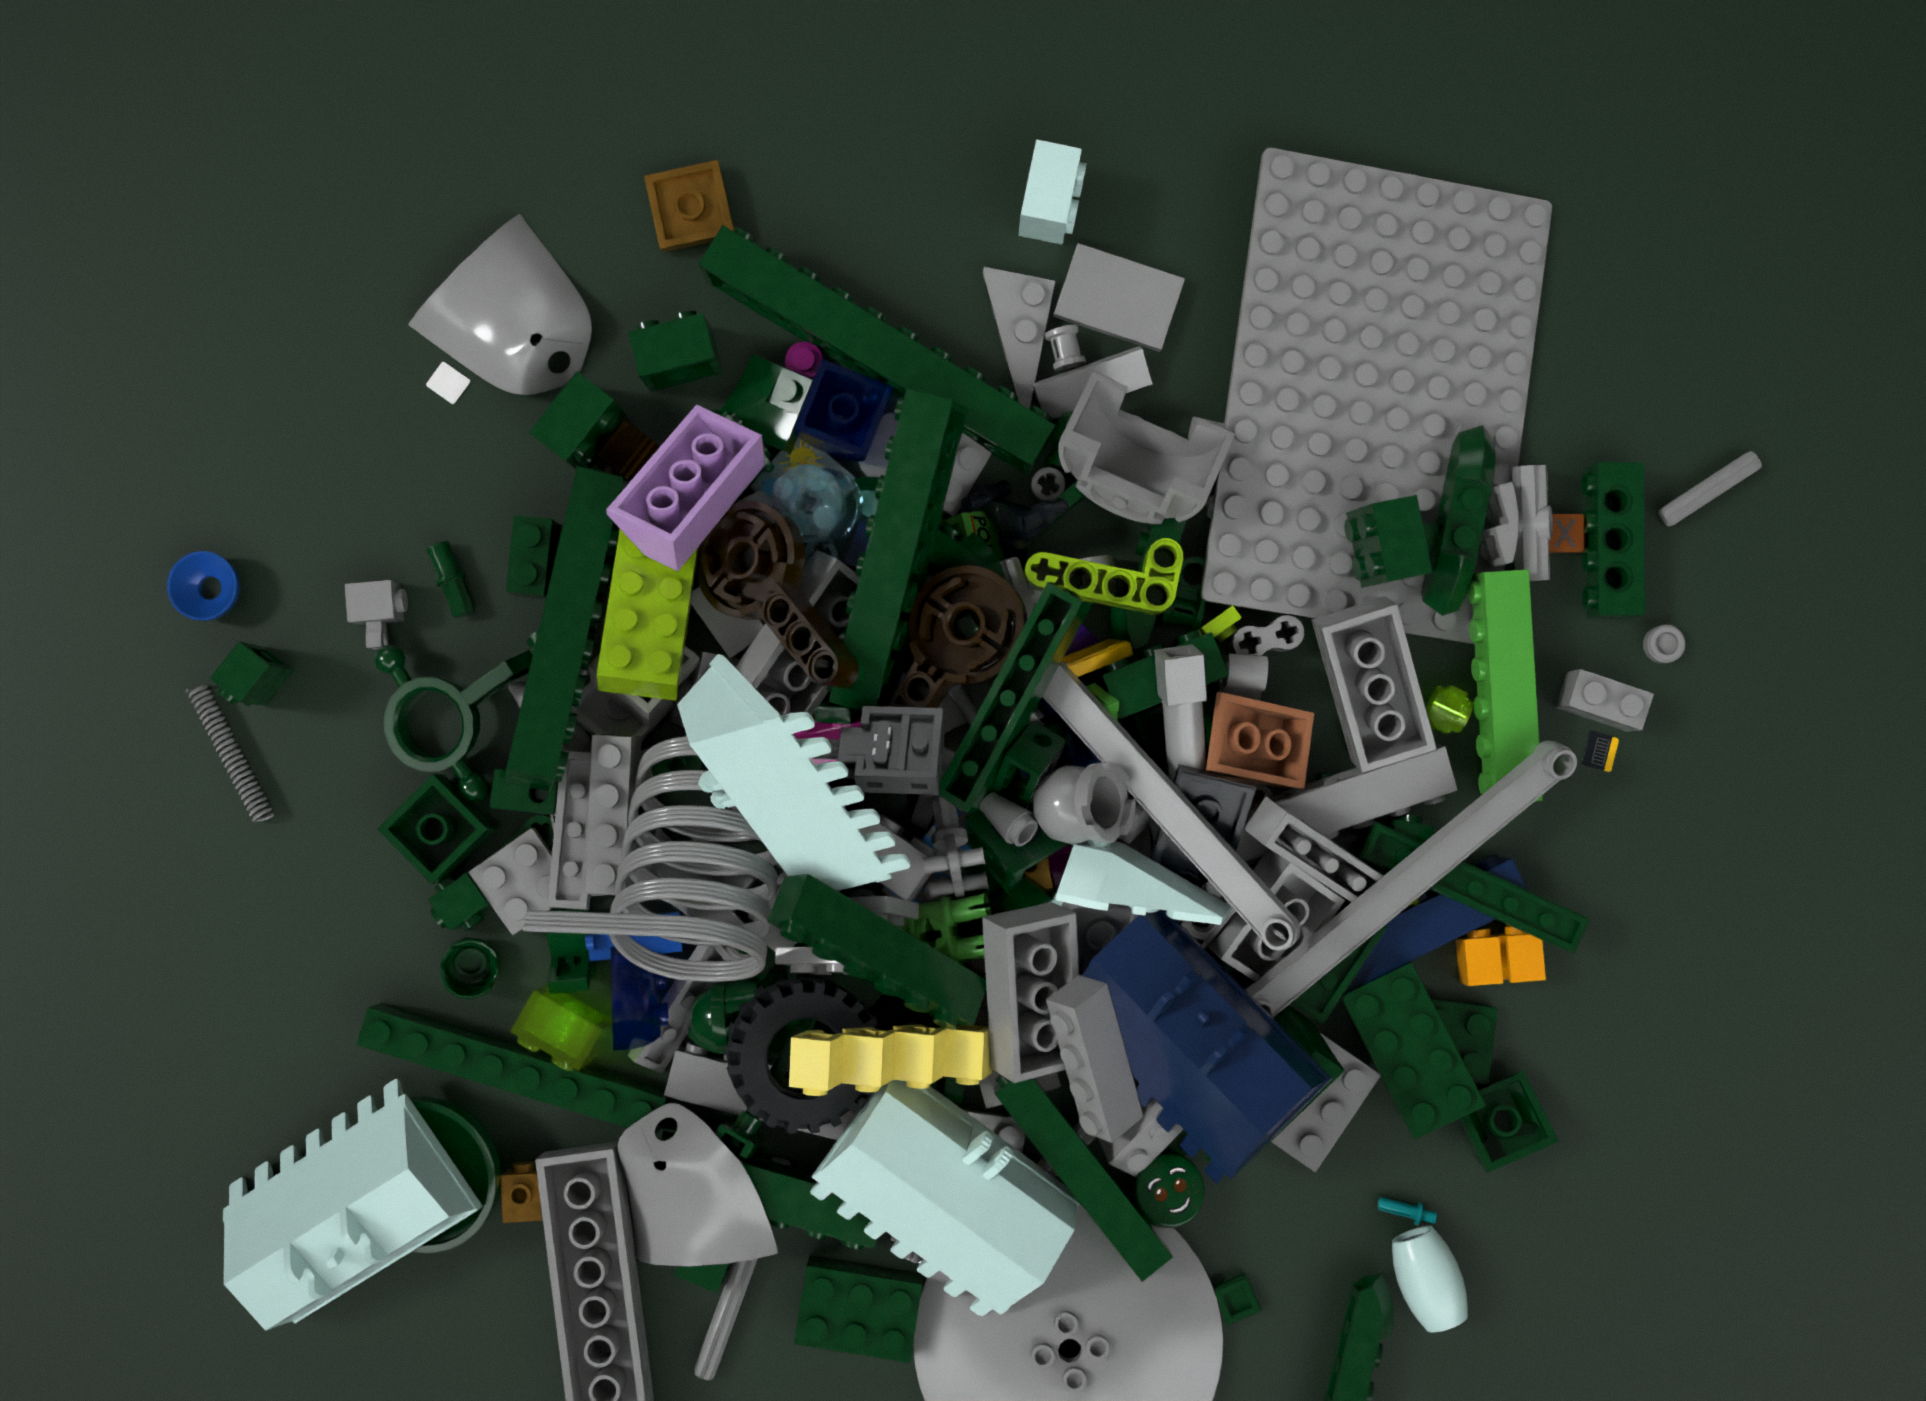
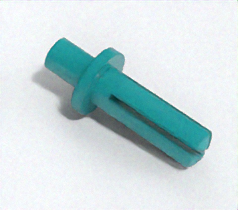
(1406, 1210)

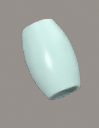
(1430, 1279)

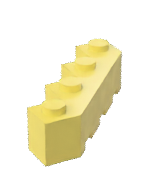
(877, 1057)

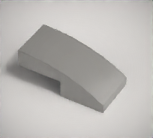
(1501, 540)

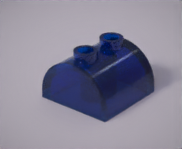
(842, 412)
(635, 1003)

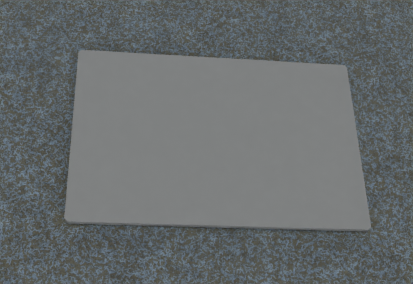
(1363, 345)

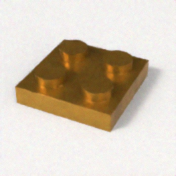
(688, 205)

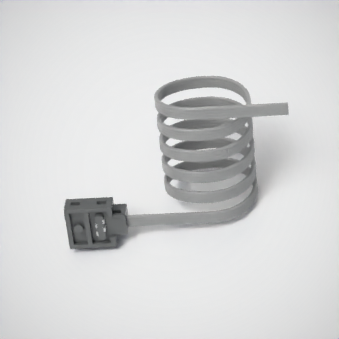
(890, 754)

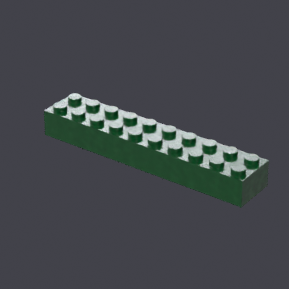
(871, 346)

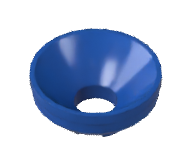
(186, 582)

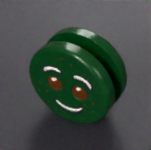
(1168, 1191)

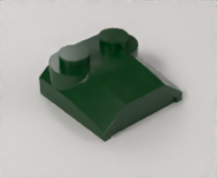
(1509, 1125)

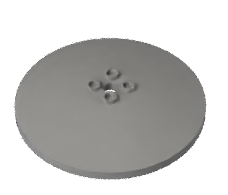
(1134, 1335)

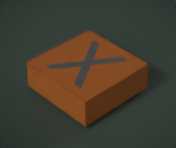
(1567, 534)

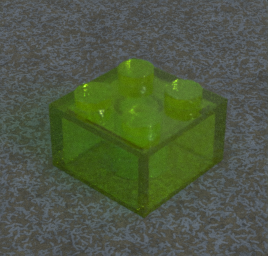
(562, 1028)

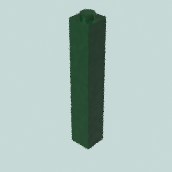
(1084, 1175)

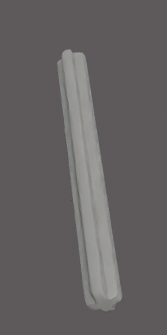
(725, 1314)

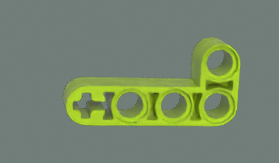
(1100, 574)

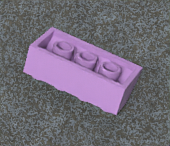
(687, 486)

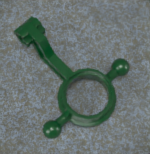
(391, 661)

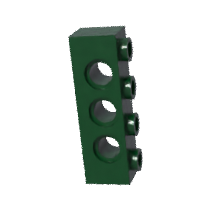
(1626, 484)

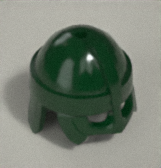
(715, 1010)

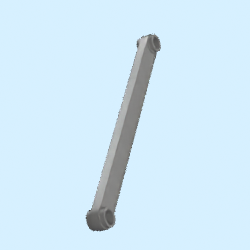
(1171, 809)
(1413, 876)

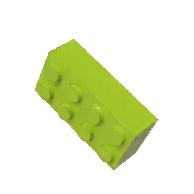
(645, 625)

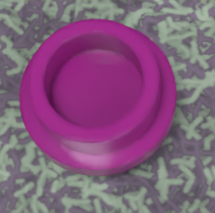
(803, 359)

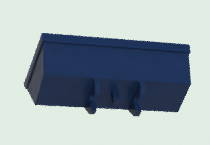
(1202, 1044)

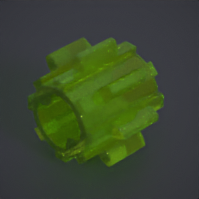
(1448, 709)

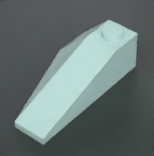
(1120, 875)

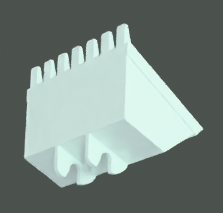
(339, 1210)

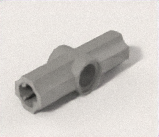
(1534, 521)

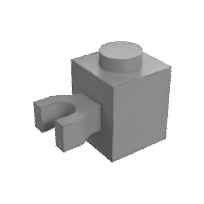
(374, 606)

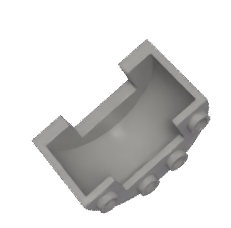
(1135, 464)

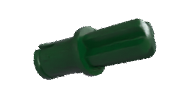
(450, 579)

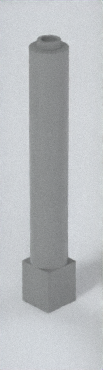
(1182, 690)

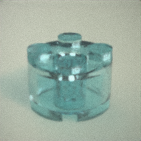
(819, 502)

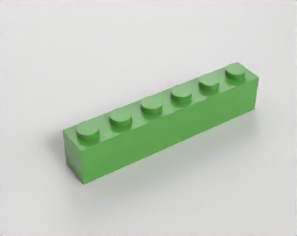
(1503, 672)

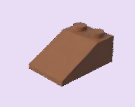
(1260, 742)

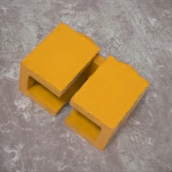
(1499, 957)

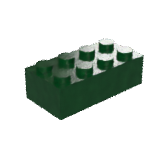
(1413, 1050)

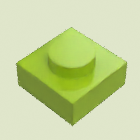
(1222, 625)

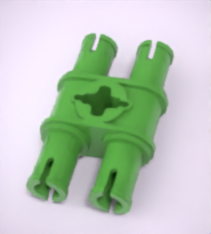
(945, 916)

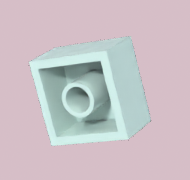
(1048, 200)

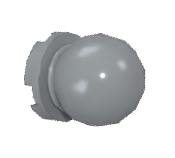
(1084, 803)

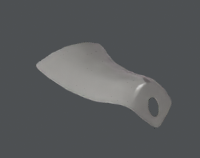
(495, 306)
(697, 1206)

